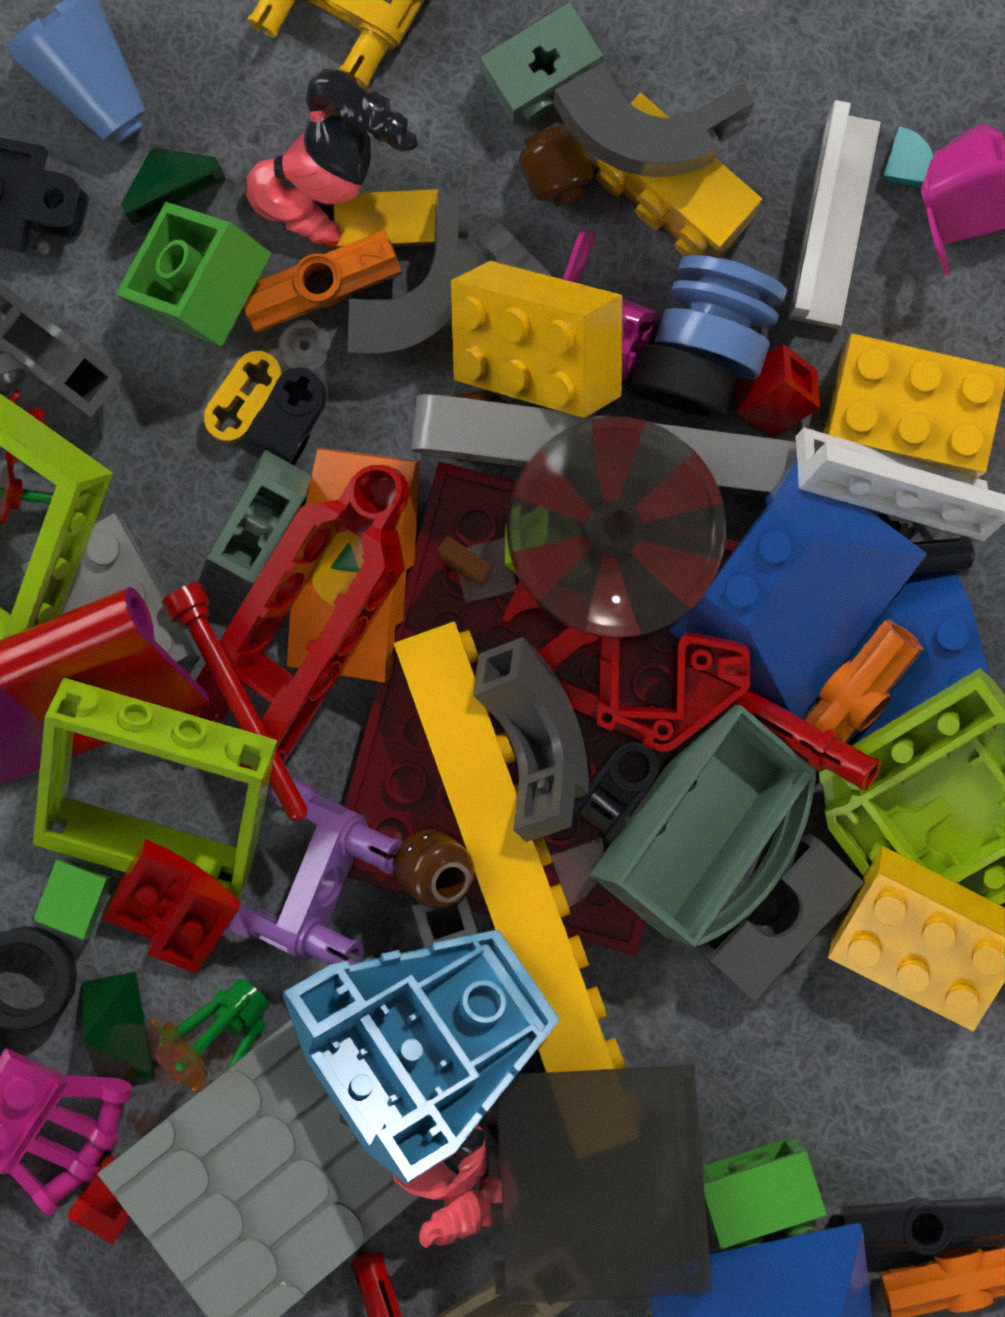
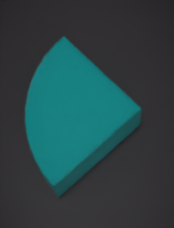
(908, 158)

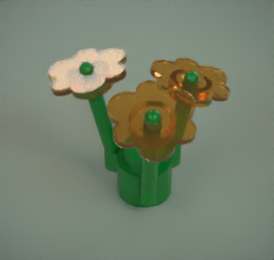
(233, 1011)

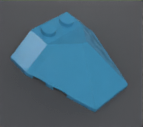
(420, 1042)

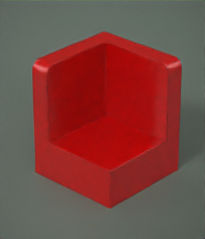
(781, 394)
(100, 1210)

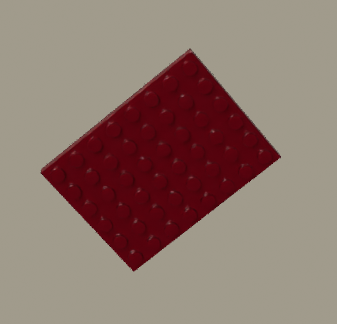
(396, 773)

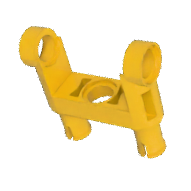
(379, 23)

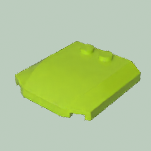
(935, 789)

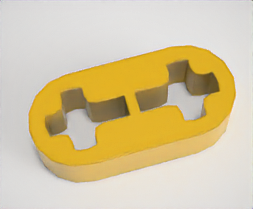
(232, 390)

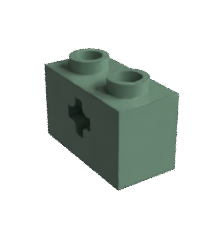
(554, 39)
(259, 516)

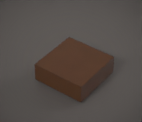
(464, 561)

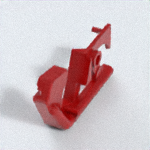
(709, 679)

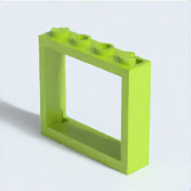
(68, 521)
(116, 838)

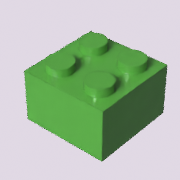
(194, 273)
(761, 1194)

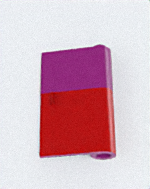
(98, 645)

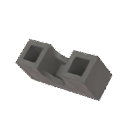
(815, 890)

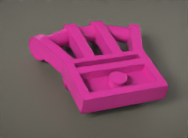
(30, 1098)

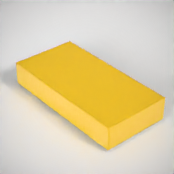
(403, 214)

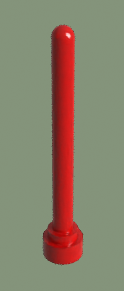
(190, 610)

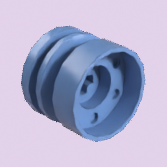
(723, 306)

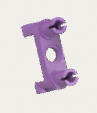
(318, 884)

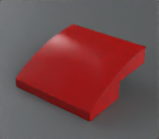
(172, 906)

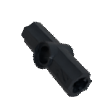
(958, 1224)

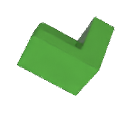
(73, 898)

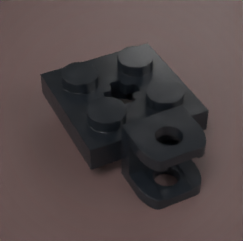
(32, 195)

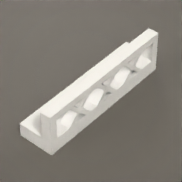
(834, 218)
(897, 485)

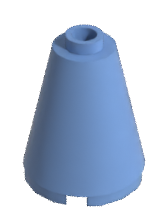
(82, 67)

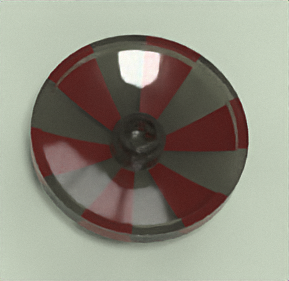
(616, 527)

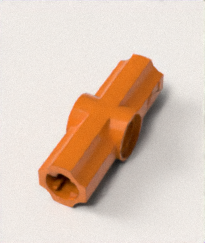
(353, 269)
(862, 686)
(953, 1281)

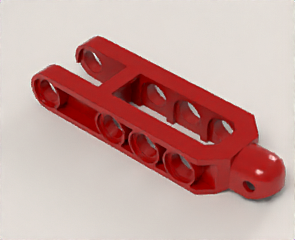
(369, 511)

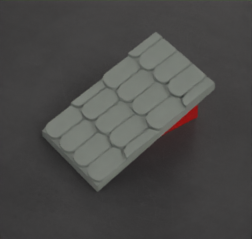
(256, 1185)

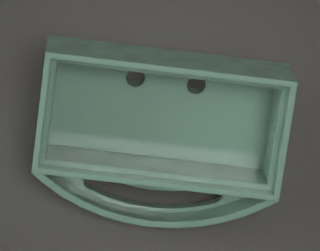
(708, 826)

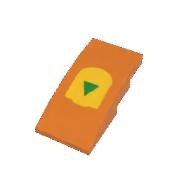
(342, 561)

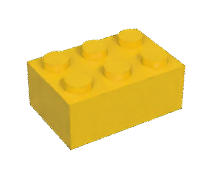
(698, 208)
(537, 338)
(916, 404)
(924, 939)

